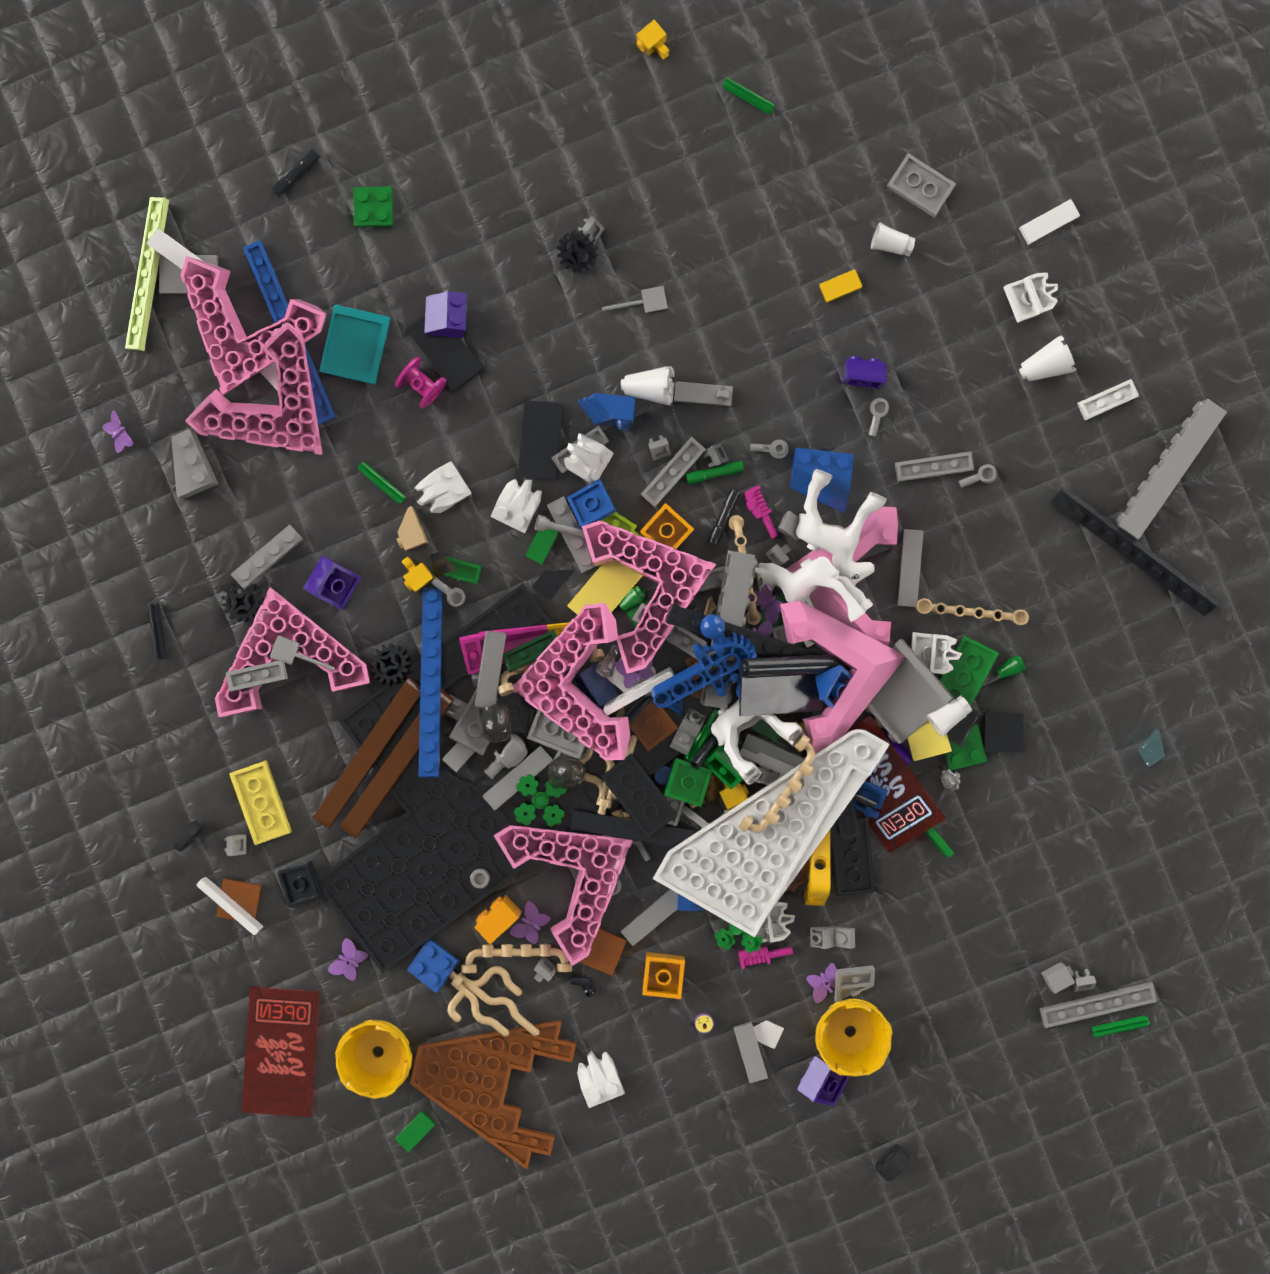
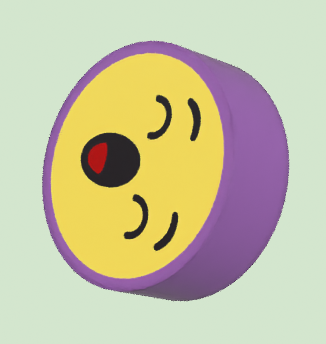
(704, 1022)

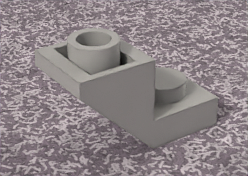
(687, 731)
(832, 937)

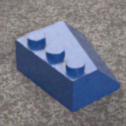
(610, 410)
(834, 463)

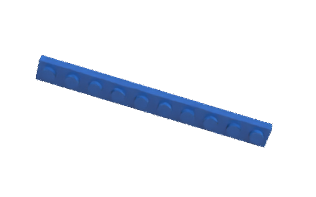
(278, 307)
(430, 683)

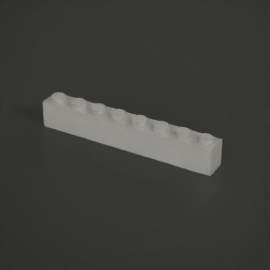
(1171, 468)
(731, 608)

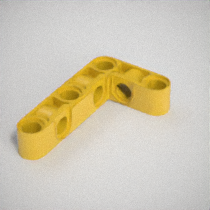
(818, 884)

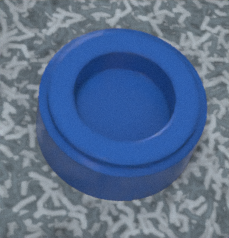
(662, 775)

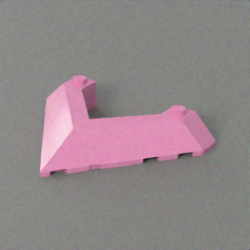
(231, 351)
(284, 425)
(878, 529)
(675, 572)
(281, 618)
(869, 664)
(550, 689)
(598, 864)

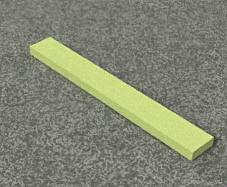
(146, 277)

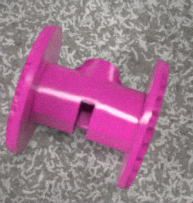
(420, 382)

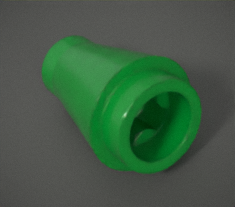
(633, 598)
(1011, 667)

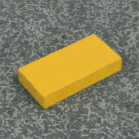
(840, 286)

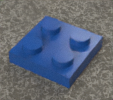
(591, 503)
(433, 965)

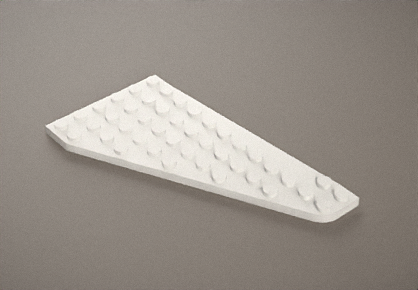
(747, 872)

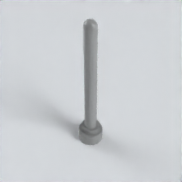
(543, 523)

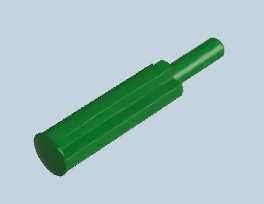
(701, 736)

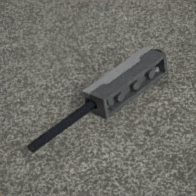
(778, 759)

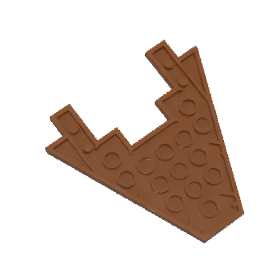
(472, 1077)

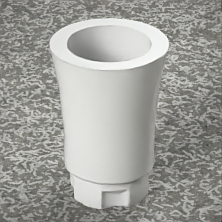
(892, 241)
(949, 715)

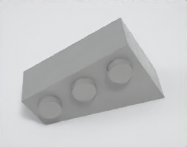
(191, 465)

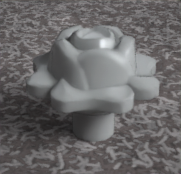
(950, 780)

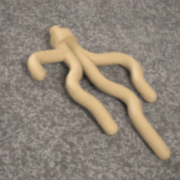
(606, 796)
(471, 988)

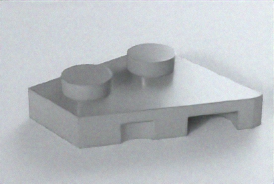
(853, 981)

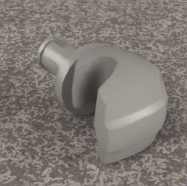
(511, 755)

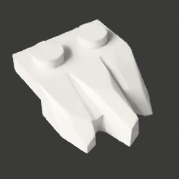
(1031, 296)
(587, 458)
(442, 488)
(517, 505)
(935, 651)
(773, 927)
(599, 1079)

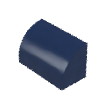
(595, 687)

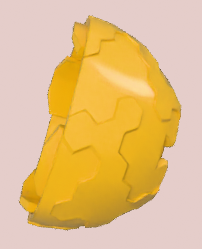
(855, 1053)
(363, 1069)

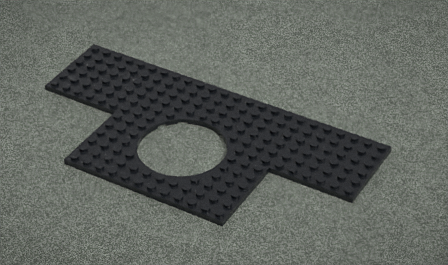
(419, 867)

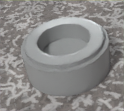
(480, 878)

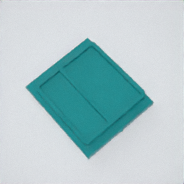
(354, 344)

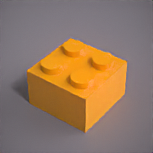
(667, 528)
(497, 919)
(663, 975)

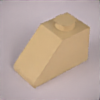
(411, 531)

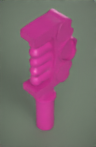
(759, 508)
(761, 955)

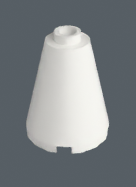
(1048, 362)
(651, 385)

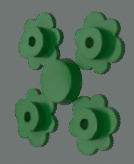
(539, 801)
(729, 938)

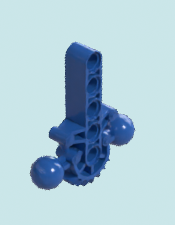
(724, 647)

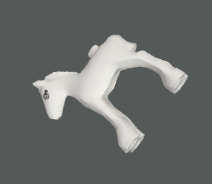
(834, 538)
(804, 581)
(727, 732)

